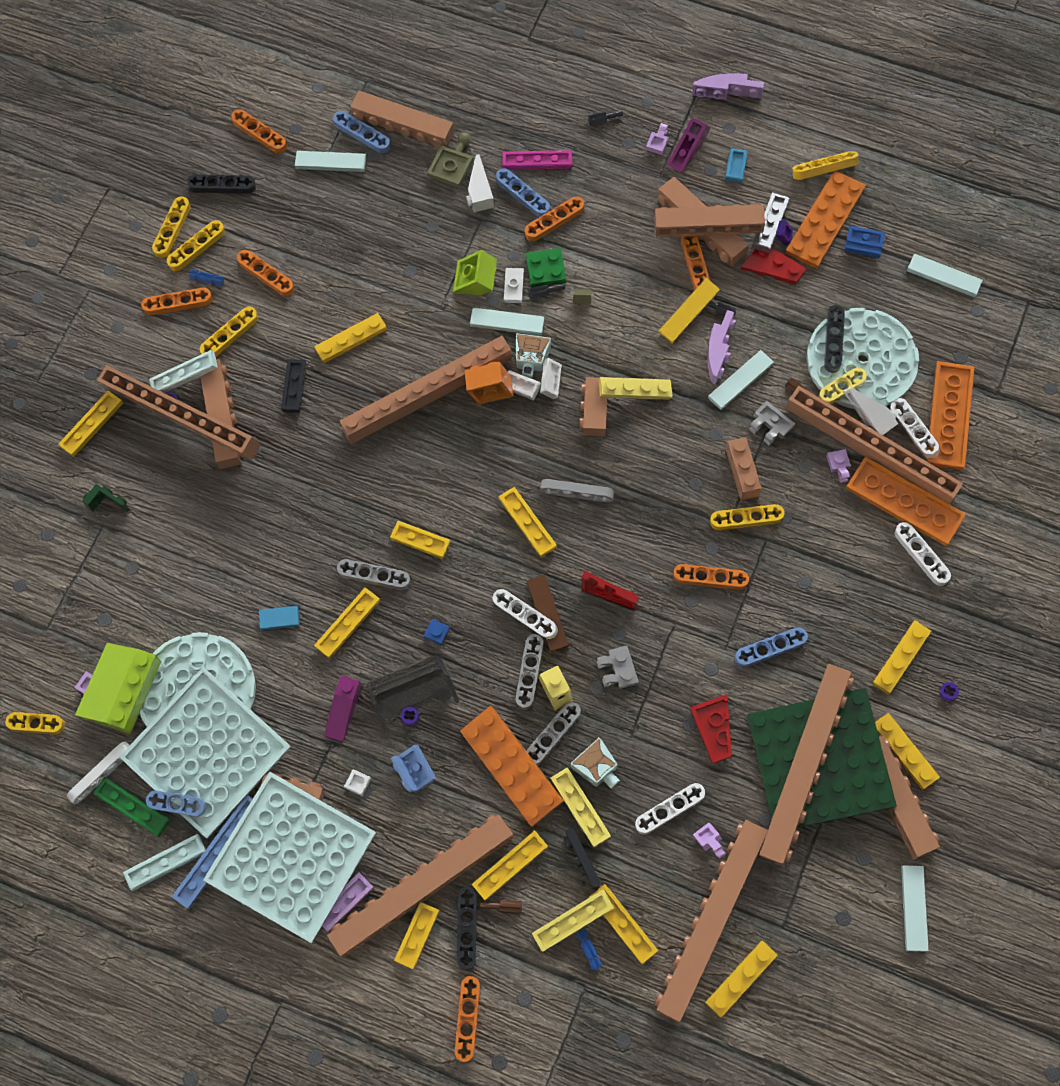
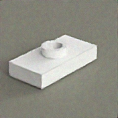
(513, 285)
(550, 378)
(524, 386)

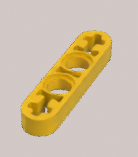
(825, 165)
(172, 227)
(198, 247)
(231, 335)
(746, 513)

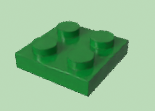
(546, 267)

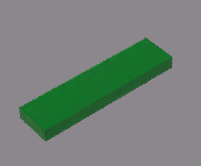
(131, 807)

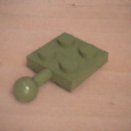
(452, 165)

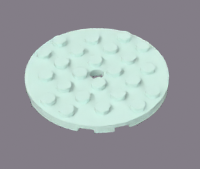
(885, 344)
(183, 659)

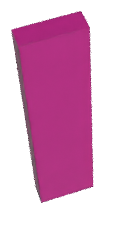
(537, 160)

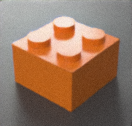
(488, 383)

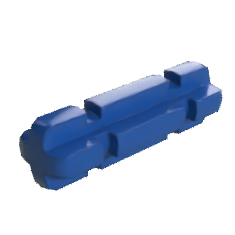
(206, 277)
(588, 949)

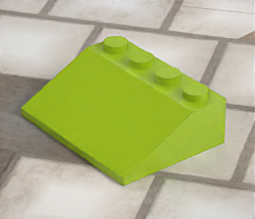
(118, 687)

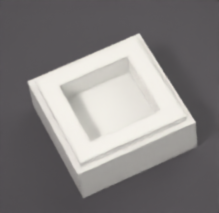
(357, 782)

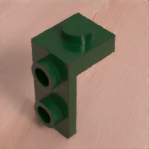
(98, 493)

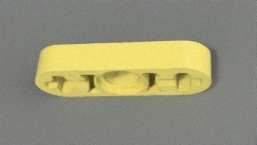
(846, 378)

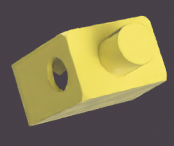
(555, 686)

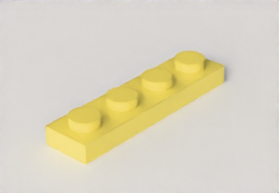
(635, 388)
(580, 807)
(573, 920)

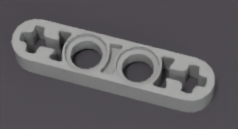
(577, 490)
(372, 578)
(529, 671)
(554, 735)

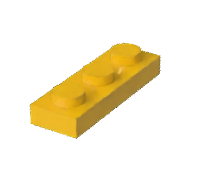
(420, 539)
(416, 935)

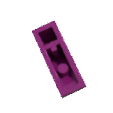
(689, 144)
(342, 708)

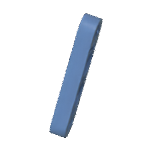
(361, 132)
(522, 193)
(772, 650)

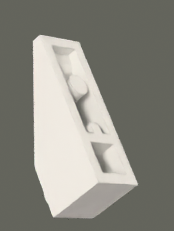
(479, 190)
(871, 412)

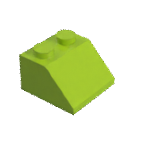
(475, 274)

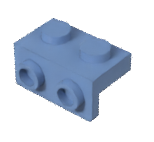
(413, 769)

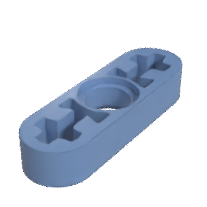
(162, 795)

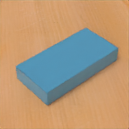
(736, 165)
(279, 618)

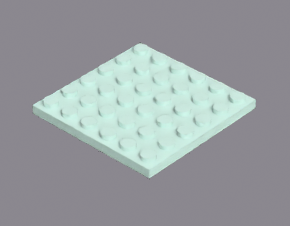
(206, 749)
(290, 857)

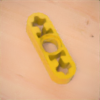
(28, 717)

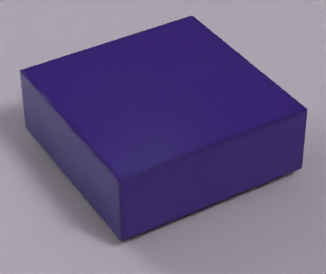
(784, 232)

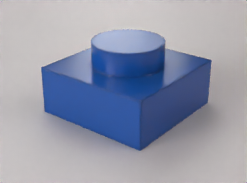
(436, 632)

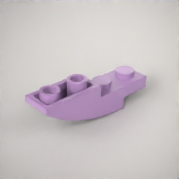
(723, 84)
(718, 347)

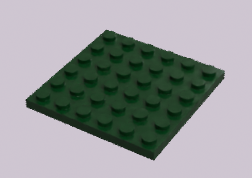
(855, 768)

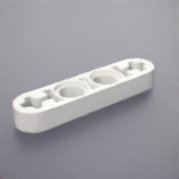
(917, 426)
(919, 555)
(525, 613)
(97, 774)
(668, 806)

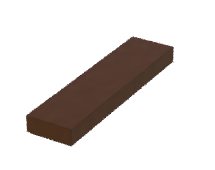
(545, 605)

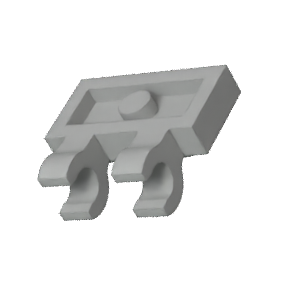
(774, 420)
(622, 665)

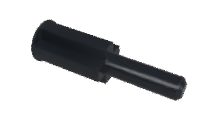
(602, 117)
(541, 291)
(722, 308)

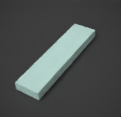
(330, 161)
(944, 275)
(507, 321)
(184, 372)
(740, 380)
(164, 862)
(914, 908)

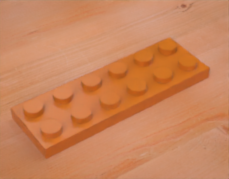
(825, 219)
(951, 413)
(905, 501)
(511, 766)

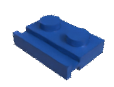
(864, 241)

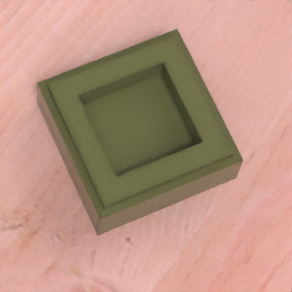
(582, 296)

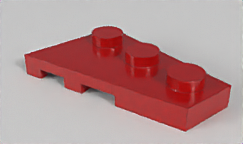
(774, 265)
(606, 590)
(713, 726)

